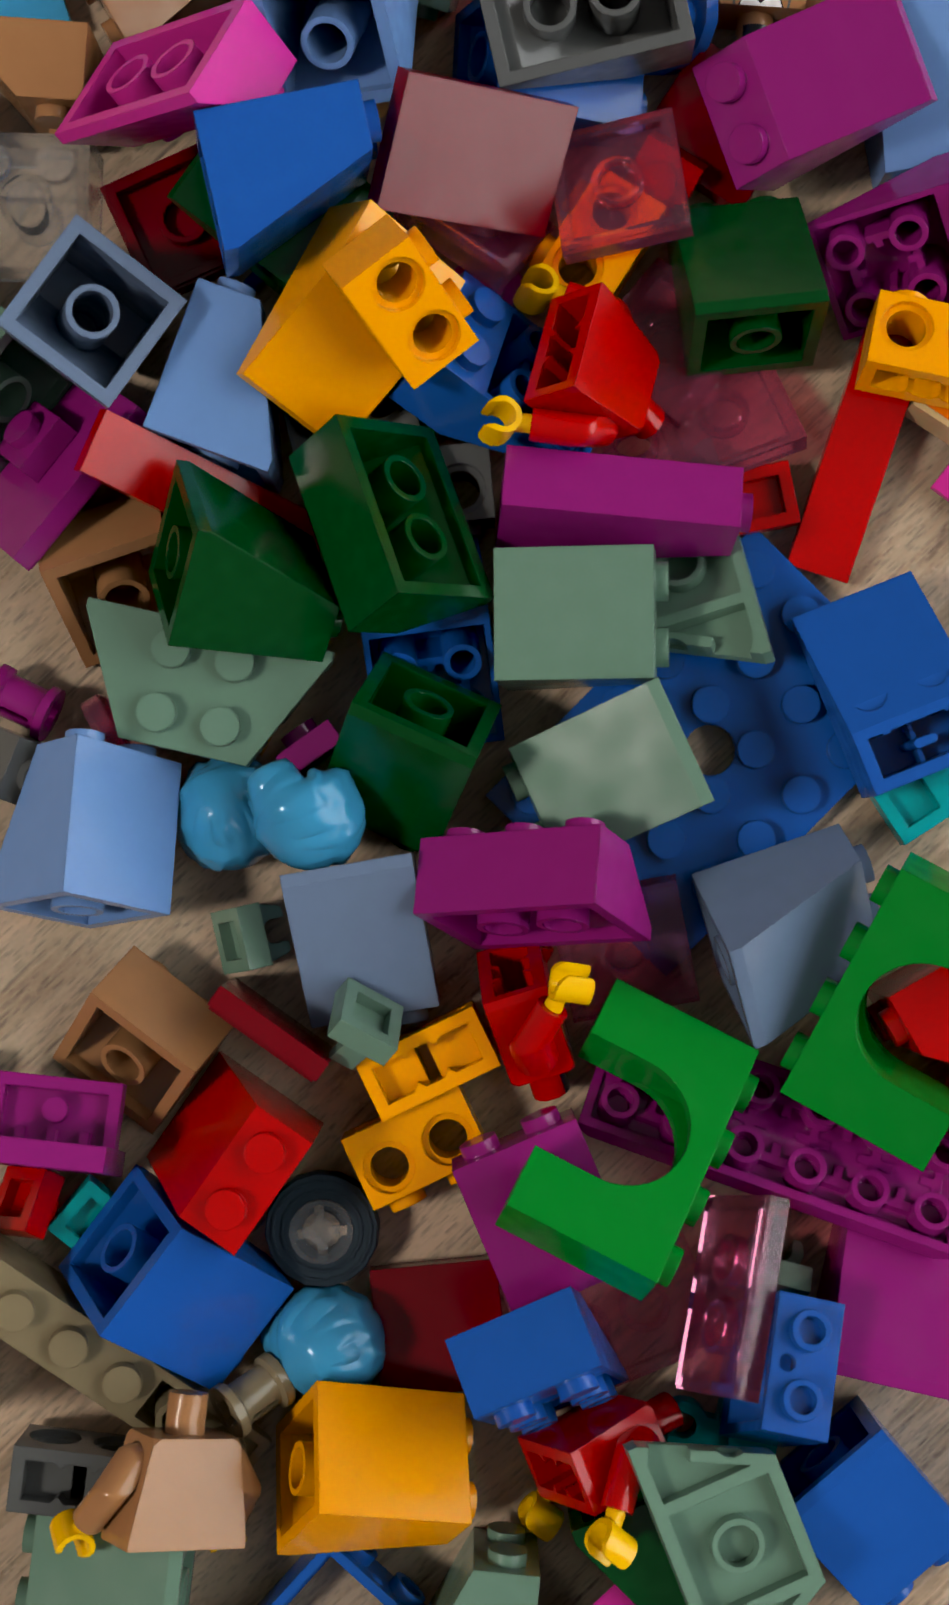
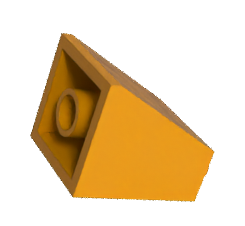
(372, 1469)

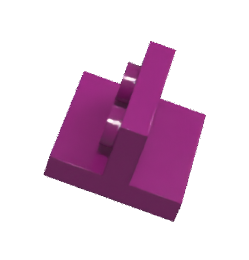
(61, 1123)

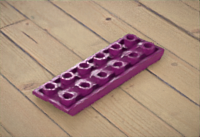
(795, 1156)

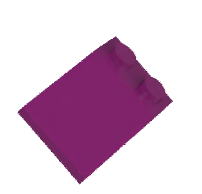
(812, 88)

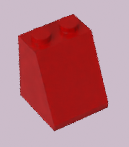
(230, 1151)

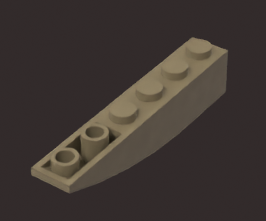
(54, 1331)

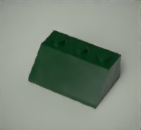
(388, 524)

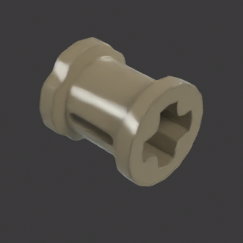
(252, 1395)

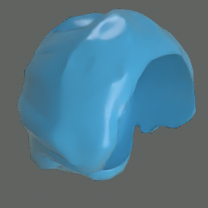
(216, 817)
(307, 818)
(326, 1337)

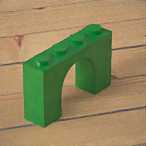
(843, 1065)
(632, 1230)

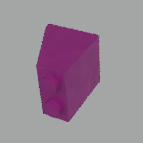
(486, 1177)
(892, 1314)

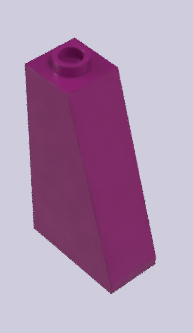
(620, 500)

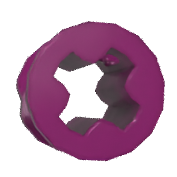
(29, 703)

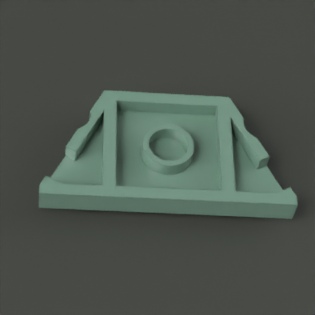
(714, 609)
(193, 697)
(726, 1523)

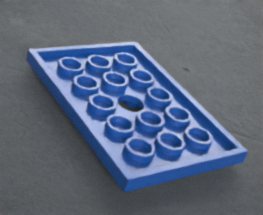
(785, 748)

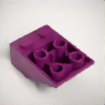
(886, 242)

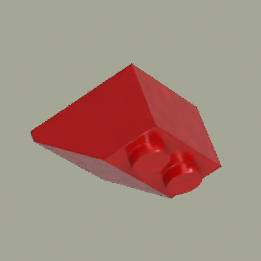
(913, 1009)

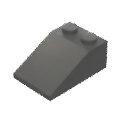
(585, 39)

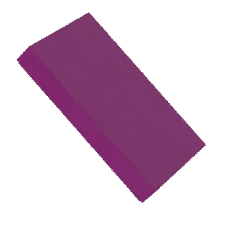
(39, 512)

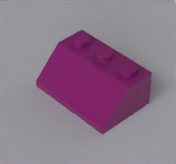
(531, 886)

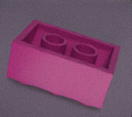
(162, 75)

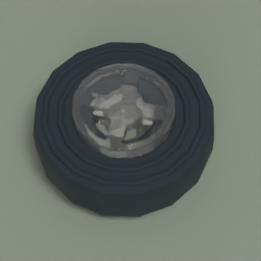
(324, 1251)

